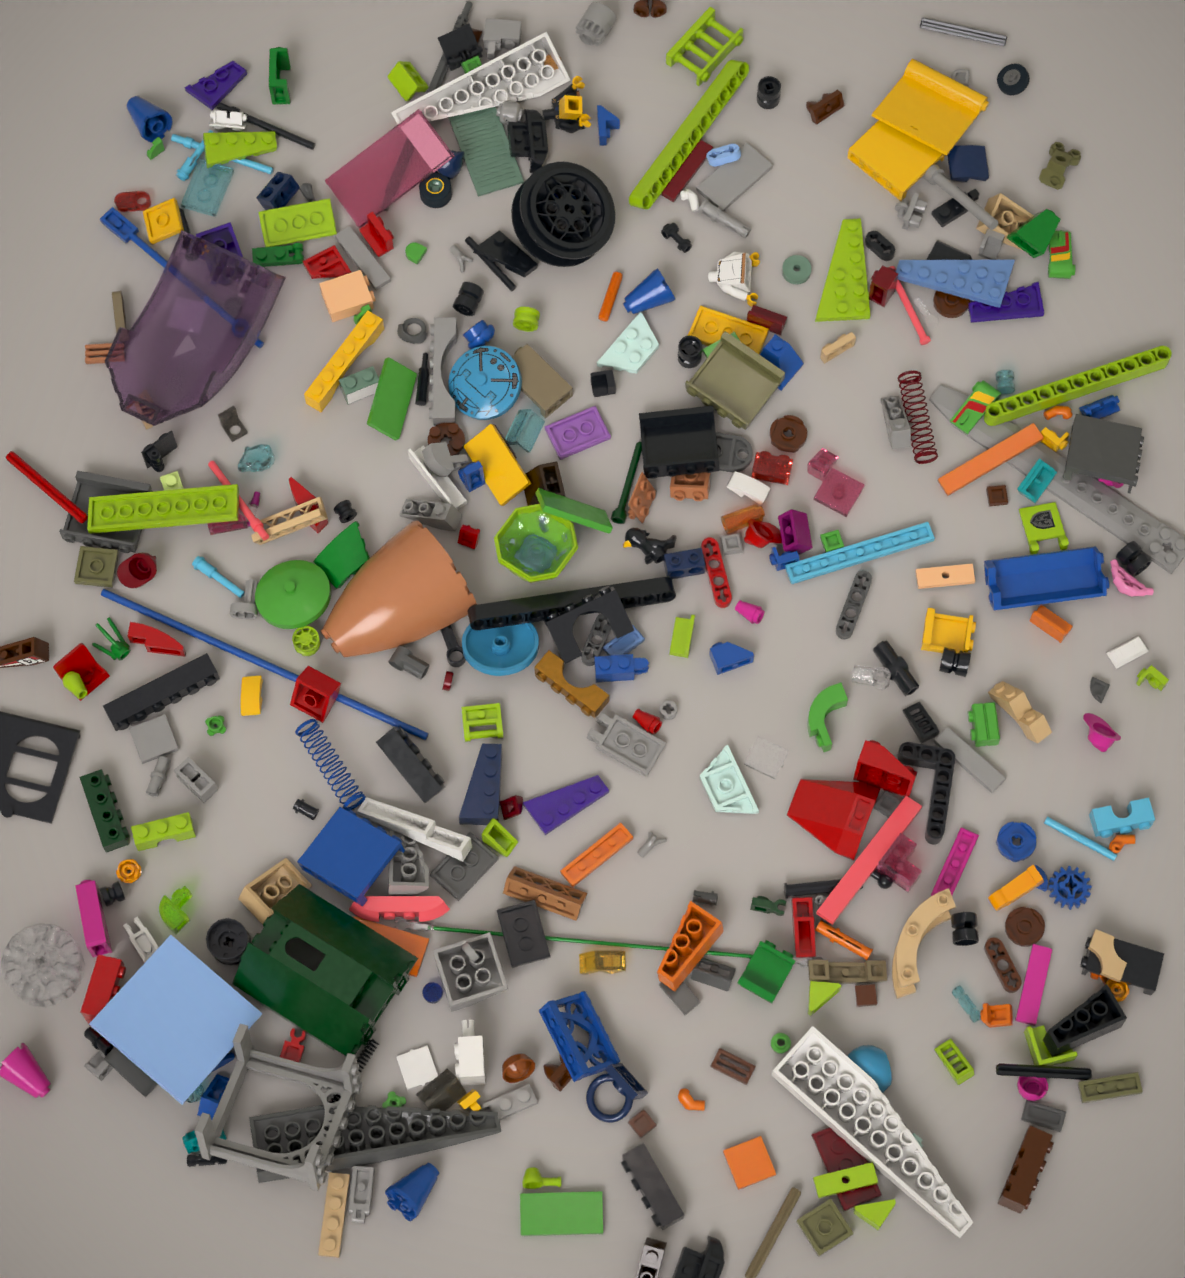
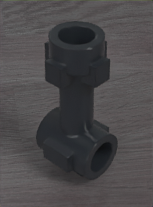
(671, 230)

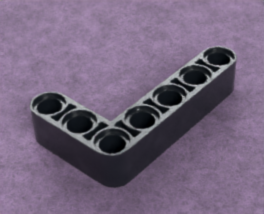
(938, 786)

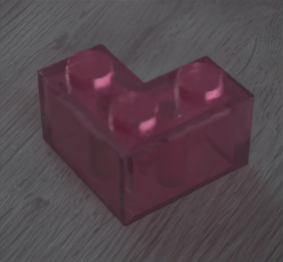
(896, 863)

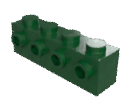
(104, 811)

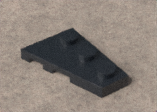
(503, 250)

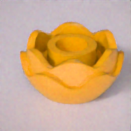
(123, 868)
(1123, 989)

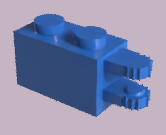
(619, 667)

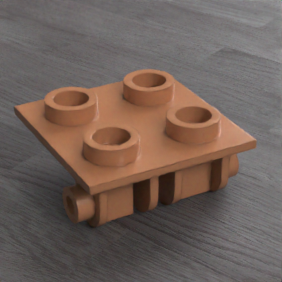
(641, 499)

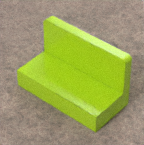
(407, 80)
(682, 636)

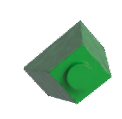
(1035, 233)

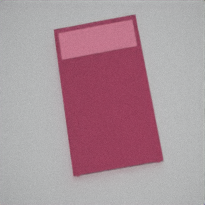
(389, 168)

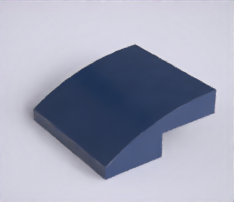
(968, 163)

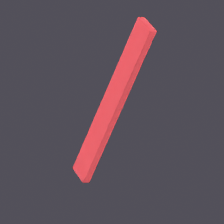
(868, 860)

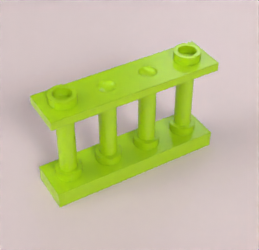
(697, 31)

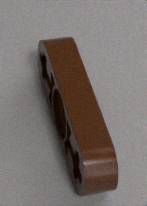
(1004, 980)

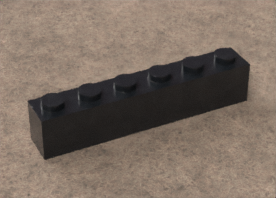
(161, 692)

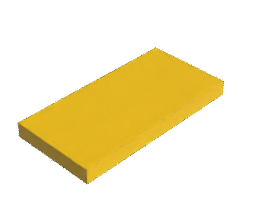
(711, 324)
(499, 465)

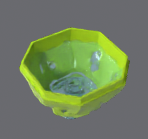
(534, 531)

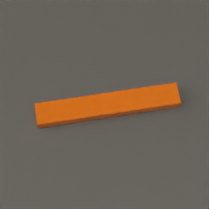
(990, 459)

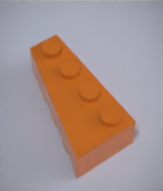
(689, 944)

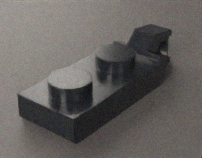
(952, 209)

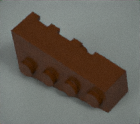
(1025, 1170)

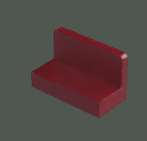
(768, 319)

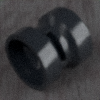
(111, 894)

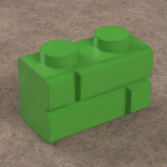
(984, 724)

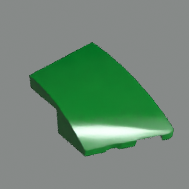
(343, 555)

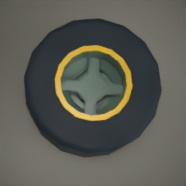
(440, 185)

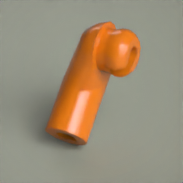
(1065, 411)
(1120, 840)
(688, 1102)

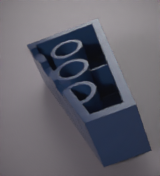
(483, 792)

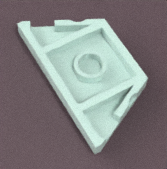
(631, 348)
(727, 786)

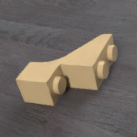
(1018, 707)

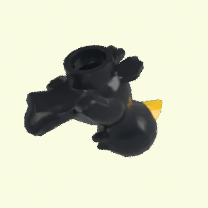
(652, 548)

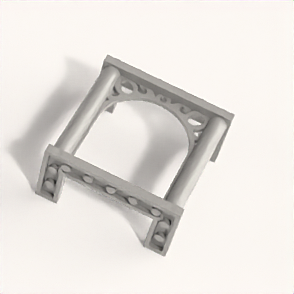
(339, 1080)

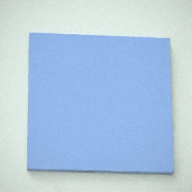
(175, 1019)

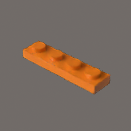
(596, 854)

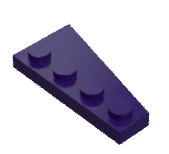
(1021, 303)
(562, 804)

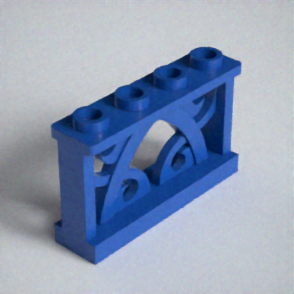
(568, 1048)

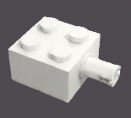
(470, 1055)

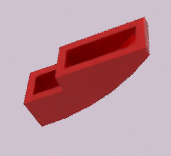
(301, 496)
(154, 640)
(803, 927)

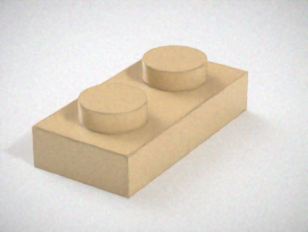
(842, 344)

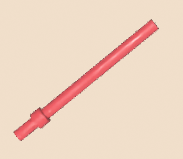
(255, 523)

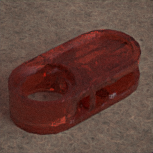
(128, 201)

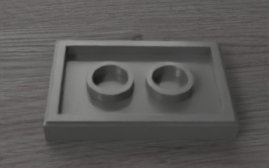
(461, 876)

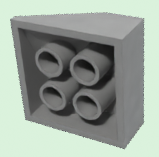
(466, 980)

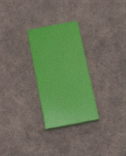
(391, 399)
(574, 511)
(561, 1213)

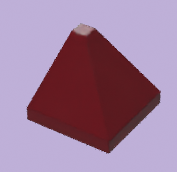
(511, 807)

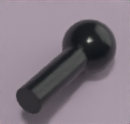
(883, 880)

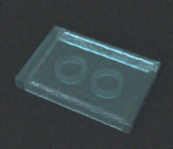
(207, 188)

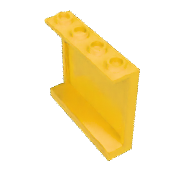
(892, 158)

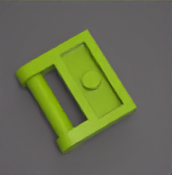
(480, 716)

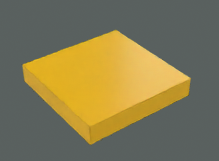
(163, 221)

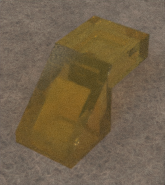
(602, 960)

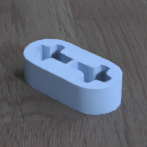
(723, 155)

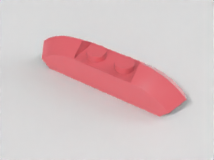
(408, 907)

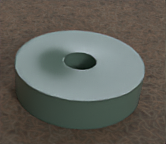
(793, 276)

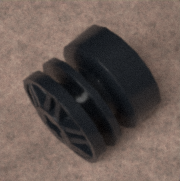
(218, 938)

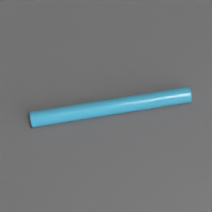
(1080, 838)

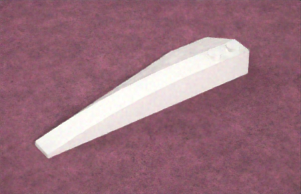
(510, 77)

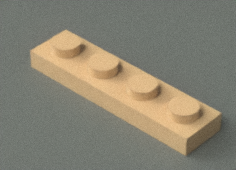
(334, 1215)

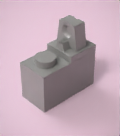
(500, 35)

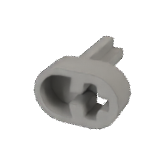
(248, 609)

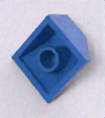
(784, 357)

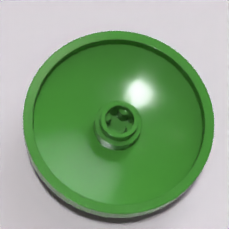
(293, 594)

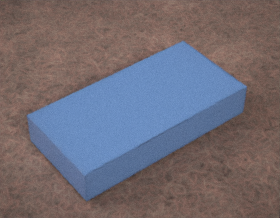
(624, 644)

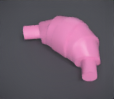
(1127, 583)

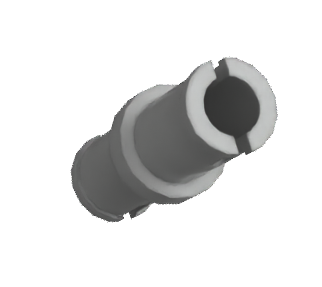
(158, 776)

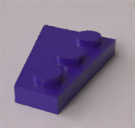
(218, 85)

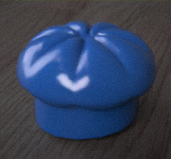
(479, 334)

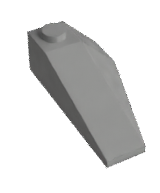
(407, 870)

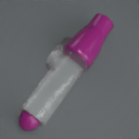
(253, 504)

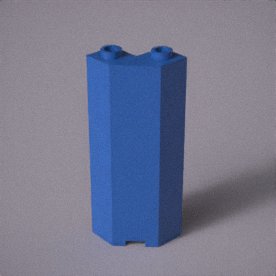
(1045, 578)

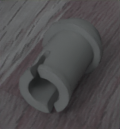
(706, 898)

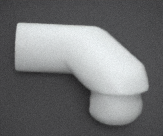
(692, 198)

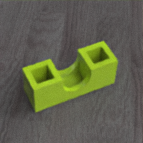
(175, 827)

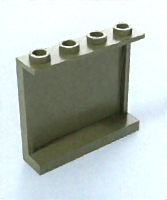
(735, 381)

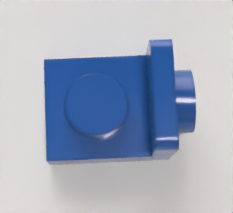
(780, 561)

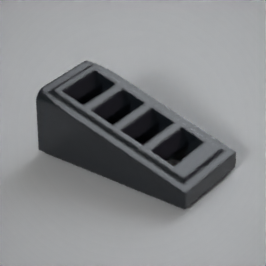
(923, 737)

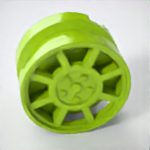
(306, 641)

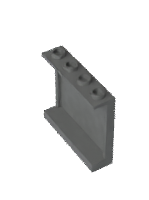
(1104, 450)
(94, 486)

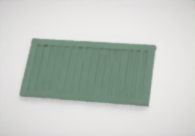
(486, 151)

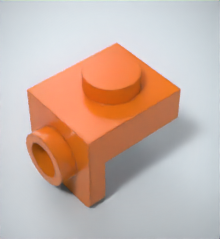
(997, 1015)

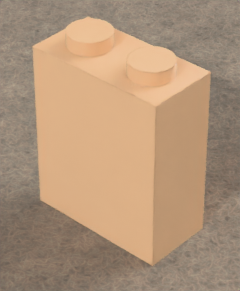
(346, 295)

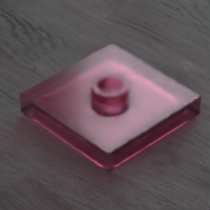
(839, 492)

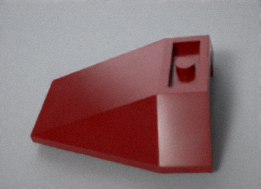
(834, 812)

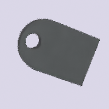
(728, 449)

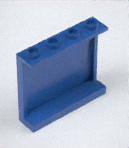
(349, 854)

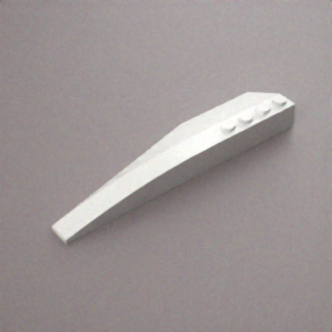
(864, 1118)

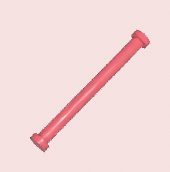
(924, 339)

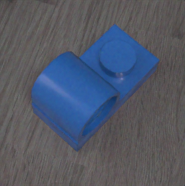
(472, 476)

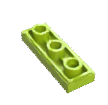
(832, 1183)

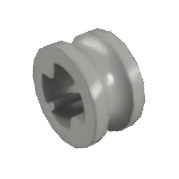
(672, 705)

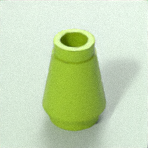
(74, 684)

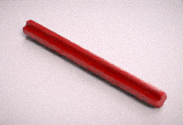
(47, 487)

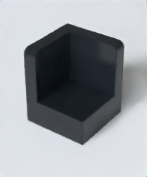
(603, 383)

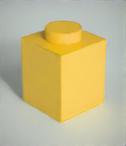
(570, 107)

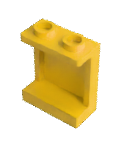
(947, 632)

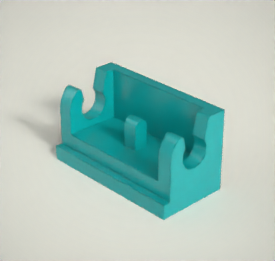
(1037, 481)

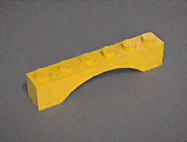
(359, 339)

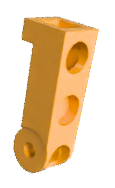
(1016, 888)

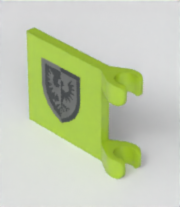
(1043, 523)

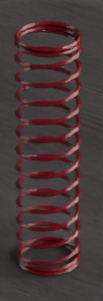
(910, 382)

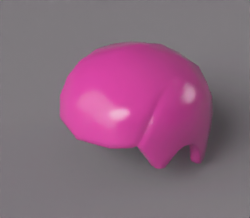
(1032, 1087)

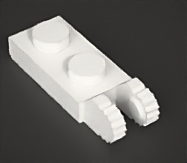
(142, 940)

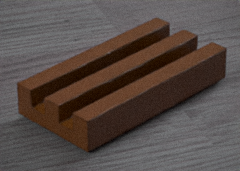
(729, 1073)

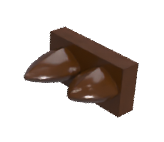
(827, 106)
(558, 1075)

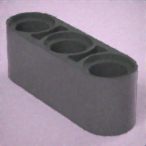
(130, 1072)

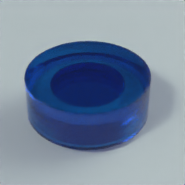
(432, 992)

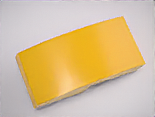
(251, 695)

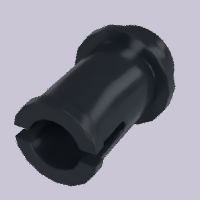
(305, 809)

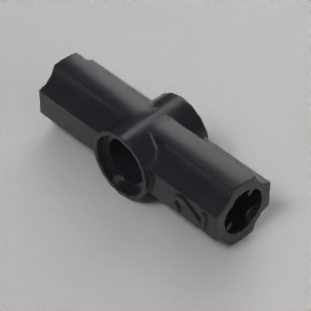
(897, 667)

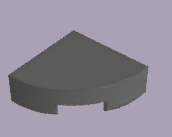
(1098, 689)

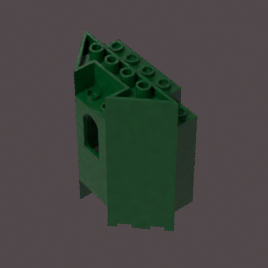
(348, 987)

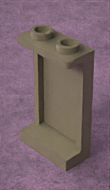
(541, 381)

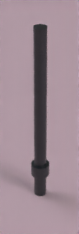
(269, 127)

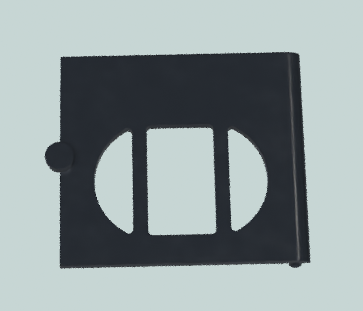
(13, 731)

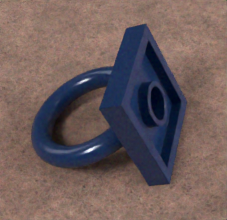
(624, 1083)

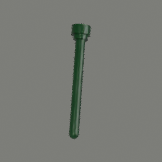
(619, 514)

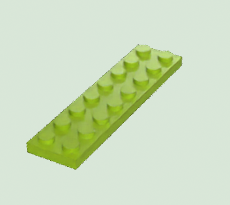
(163, 508)

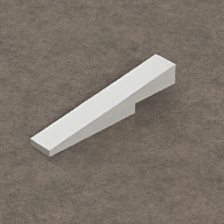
(417, 828)

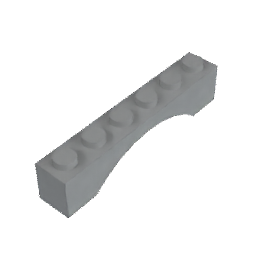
(445, 338)

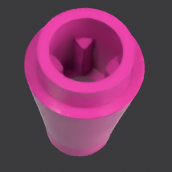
(750, 611)

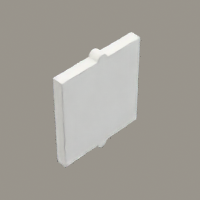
(417, 1067)

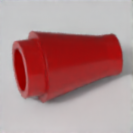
(648, 721)

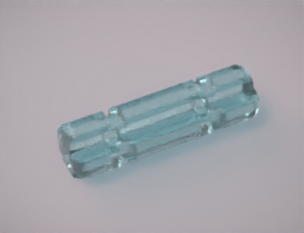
(966, 1003)

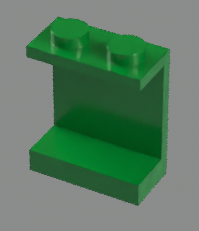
(766, 971)

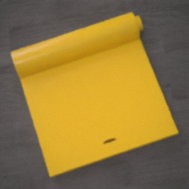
(930, 107)

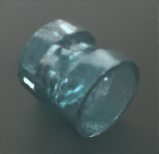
(1005, 381)

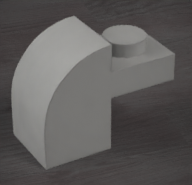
(439, 459)

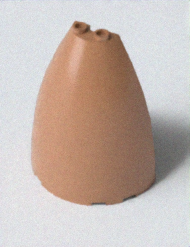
(398, 596)

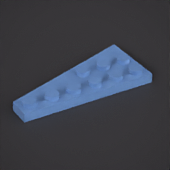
(970, 279)

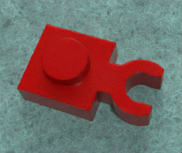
(293, 1050)

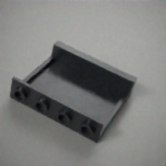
(679, 442)

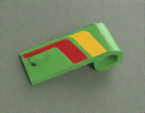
(1060, 256)
(975, 406)

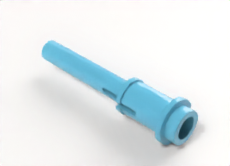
(188, 166)
(200, 564)

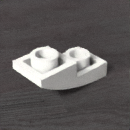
(746, 485)

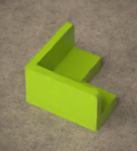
(1039, 1051)

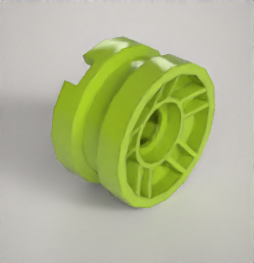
(526, 319)

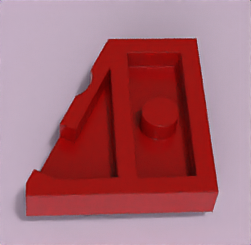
(326, 264)

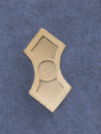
(1103, 947)

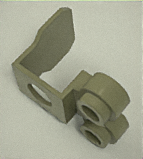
(1054, 173)

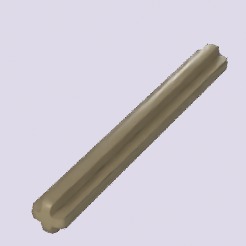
(773, 1233)

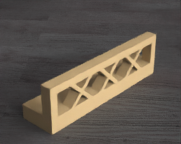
(292, 525)

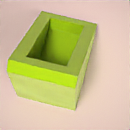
(498, 838)
(820, 994)
(875, 1213)

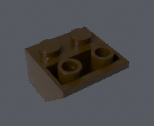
(544, 477)

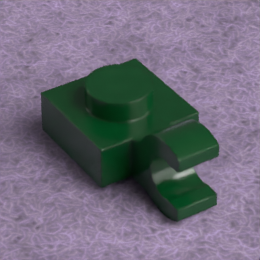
(764, 905)

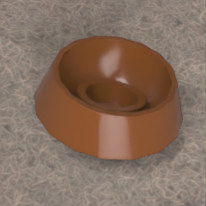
(517, 1068)

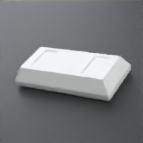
(1127, 652)

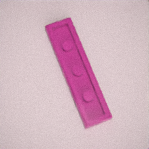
(956, 861)
(1033, 984)

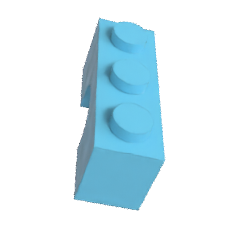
(1106, 822)

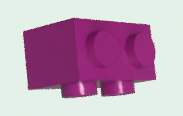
(795, 531)

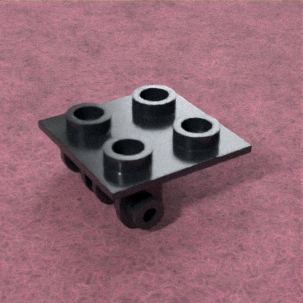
(459, 46)
(155, 452)

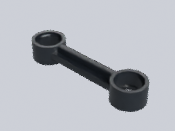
(452, 646)

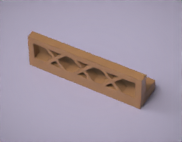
(544, 895)

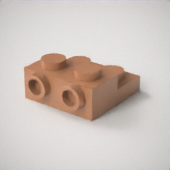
(690, 486)

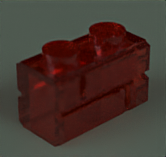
(772, 468)

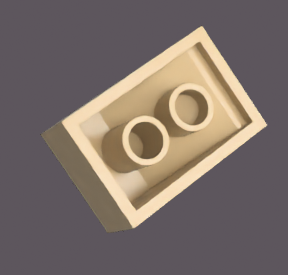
(1007, 214)
(270, 887)

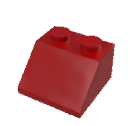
(315, 693)

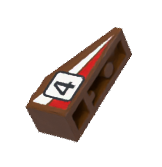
(24, 653)

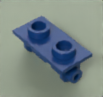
(1101, 408)

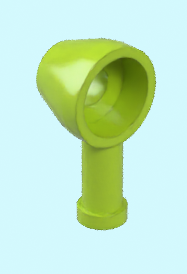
(533, 1179)

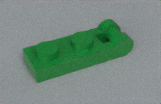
(278, 255)

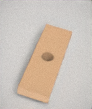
(956, 575)

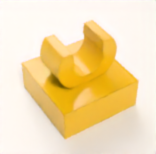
(469, 1100)

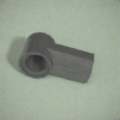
(404, 660)

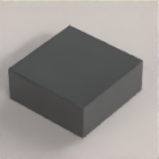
(887, 804)

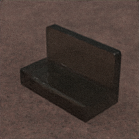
(442, 1092)

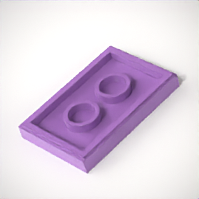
(577, 432)

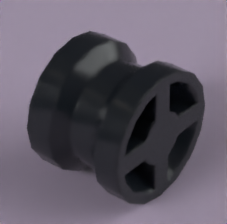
(345, 511)

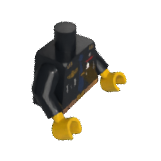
(567, 125)

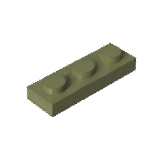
(1110, 1087)

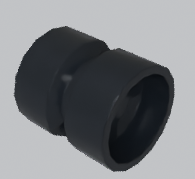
(768, 92)
(468, 299)
(689, 351)
(1131, 552)
(955, 662)
(964, 926)

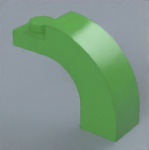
(825, 702)

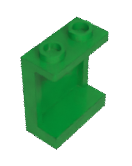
(278, 87)

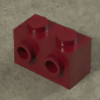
(883, 285)

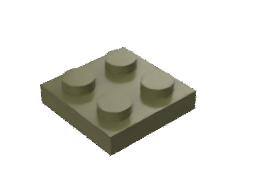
(96, 566)
(824, 1227)

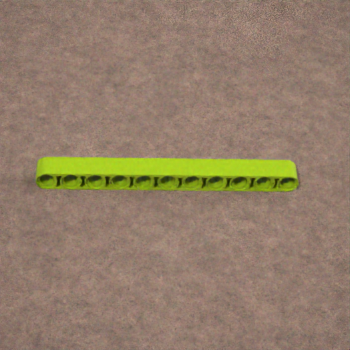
(688, 134)
(1082, 379)

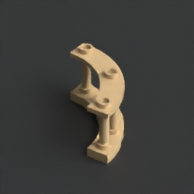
(923, 920)

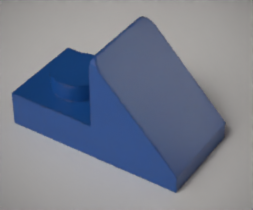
(606, 122)

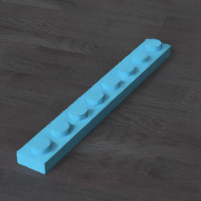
(859, 553)

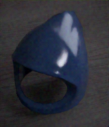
(453, 166)

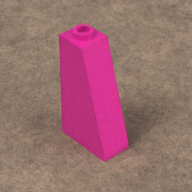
(93, 918)

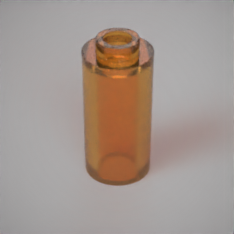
(739, 519)

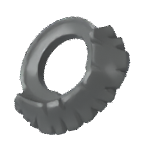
(403, 333)

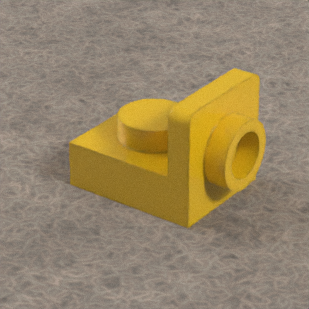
(1053, 441)

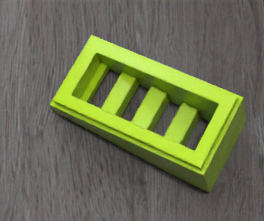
(962, 1076)

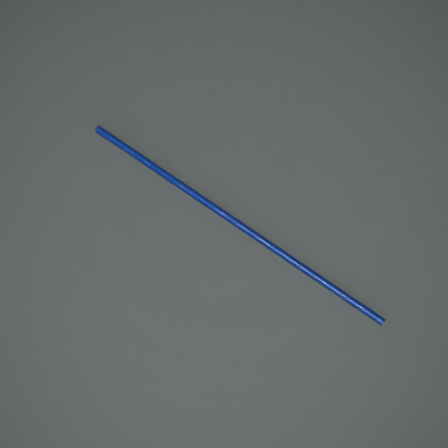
(256, 660)

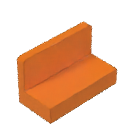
(1050, 623)

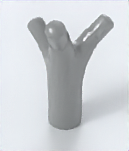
(460, 256)
(650, 843)

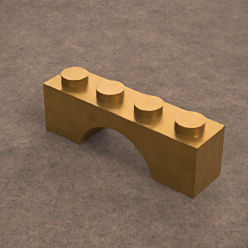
(589, 699)

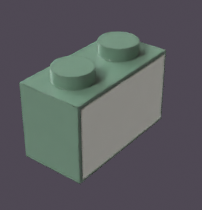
(359, 385)

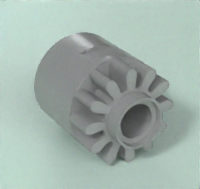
(595, 24)

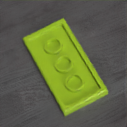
(297, 223)

